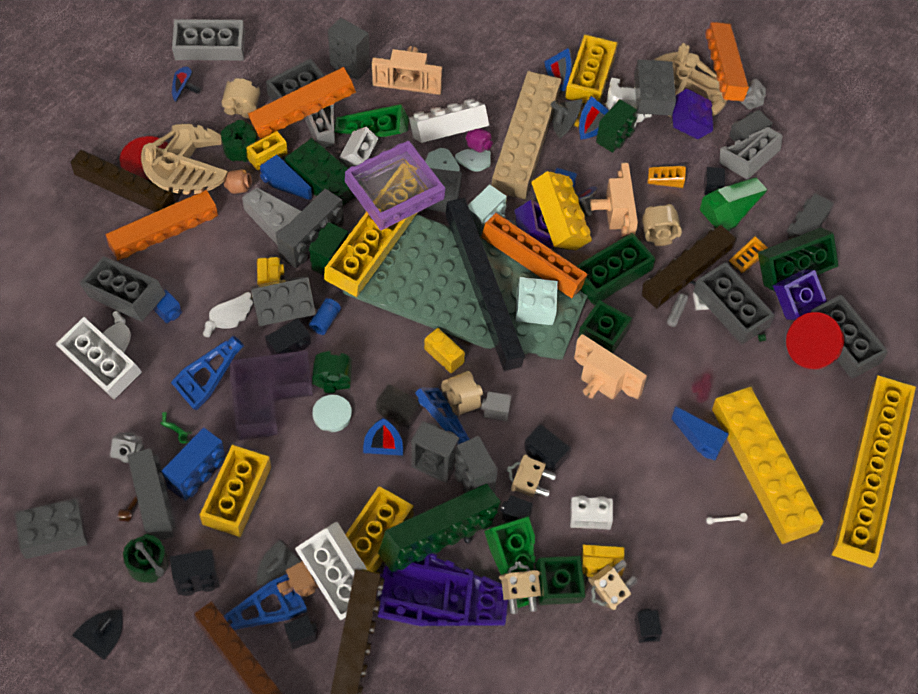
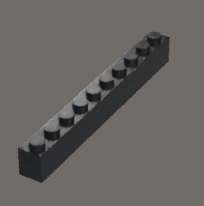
(484, 285)

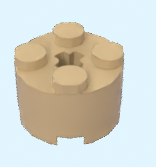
(240, 97)
(661, 224)
(462, 393)

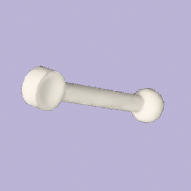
(743, 517)

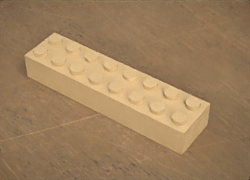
(526, 135)

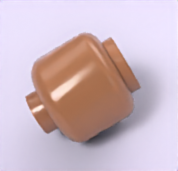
(238, 181)

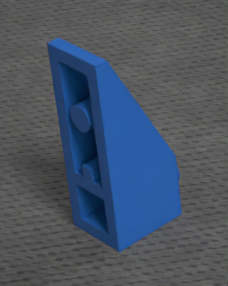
(283, 178)
(702, 435)

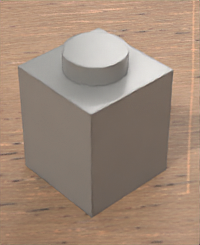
(496, 406)

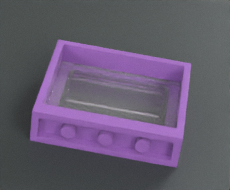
(394, 185)

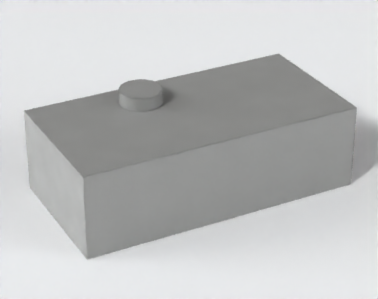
(208, 39)

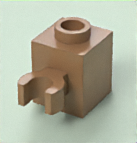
(299, 580)

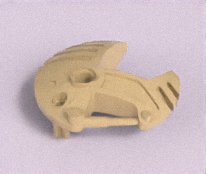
(688, 78)
(173, 166)

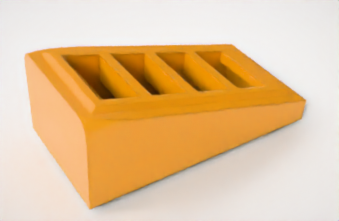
(666, 171)
(754, 242)

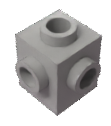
(755, 94)
(125, 444)

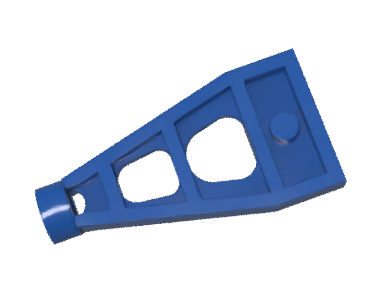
(190, 388)
(432, 399)
(291, 606)

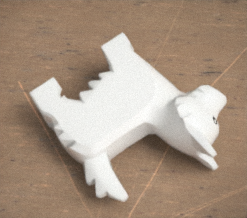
(625, 94)

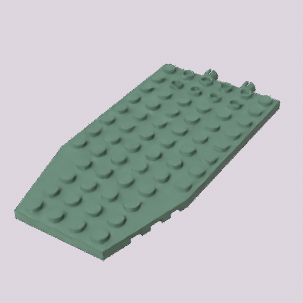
(430, 285)

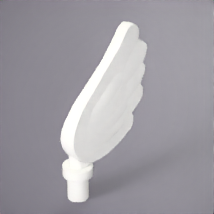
(228, 314)
(119, 333)

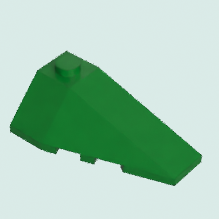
(380, 122)
(732, 203)
(512, 544)

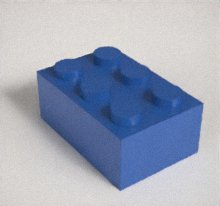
(194, 464)

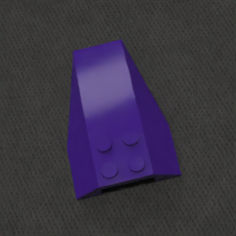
(441, 595)

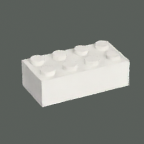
(448, 121)
(99, 358)
(332, 565)

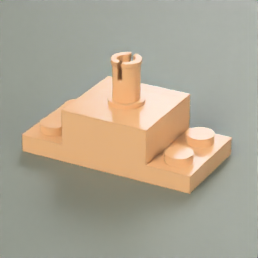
(407, 72)
(619, 202)
(606, 371)

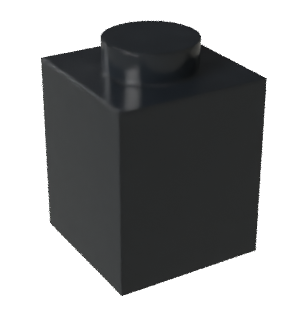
(714, 179)
(515, 509)
(648, 626)
(300, 632)

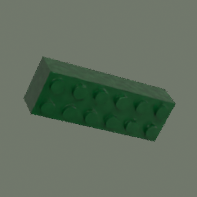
(438, 528)

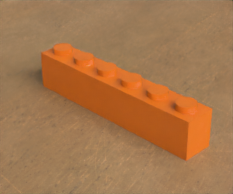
(727, 61)
(302, 103)
(161, 225)
(533, 255)

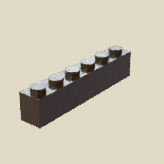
(121, 182)
(688, 266)
(356, 632)

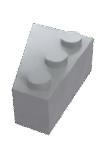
(322, 126)
(752, 153)
(269, 212)

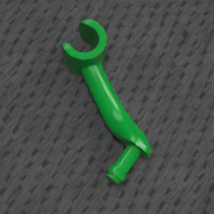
(182, 434)

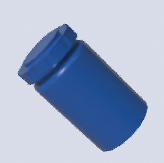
(325, 316)

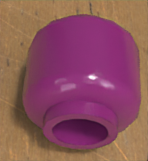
(479, 140)

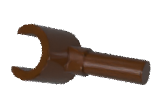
(126, 515)

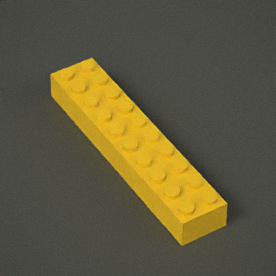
(874, 472)

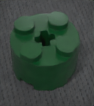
(236, 138)
(332, 371)
(141, 569)

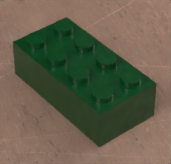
(320, 170)
(808, 252)
(615, 268)

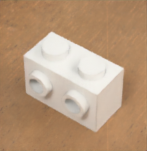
(358, 147)
(591, 512)

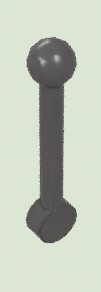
(159, 571)

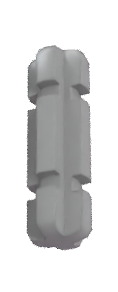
(677, 310)

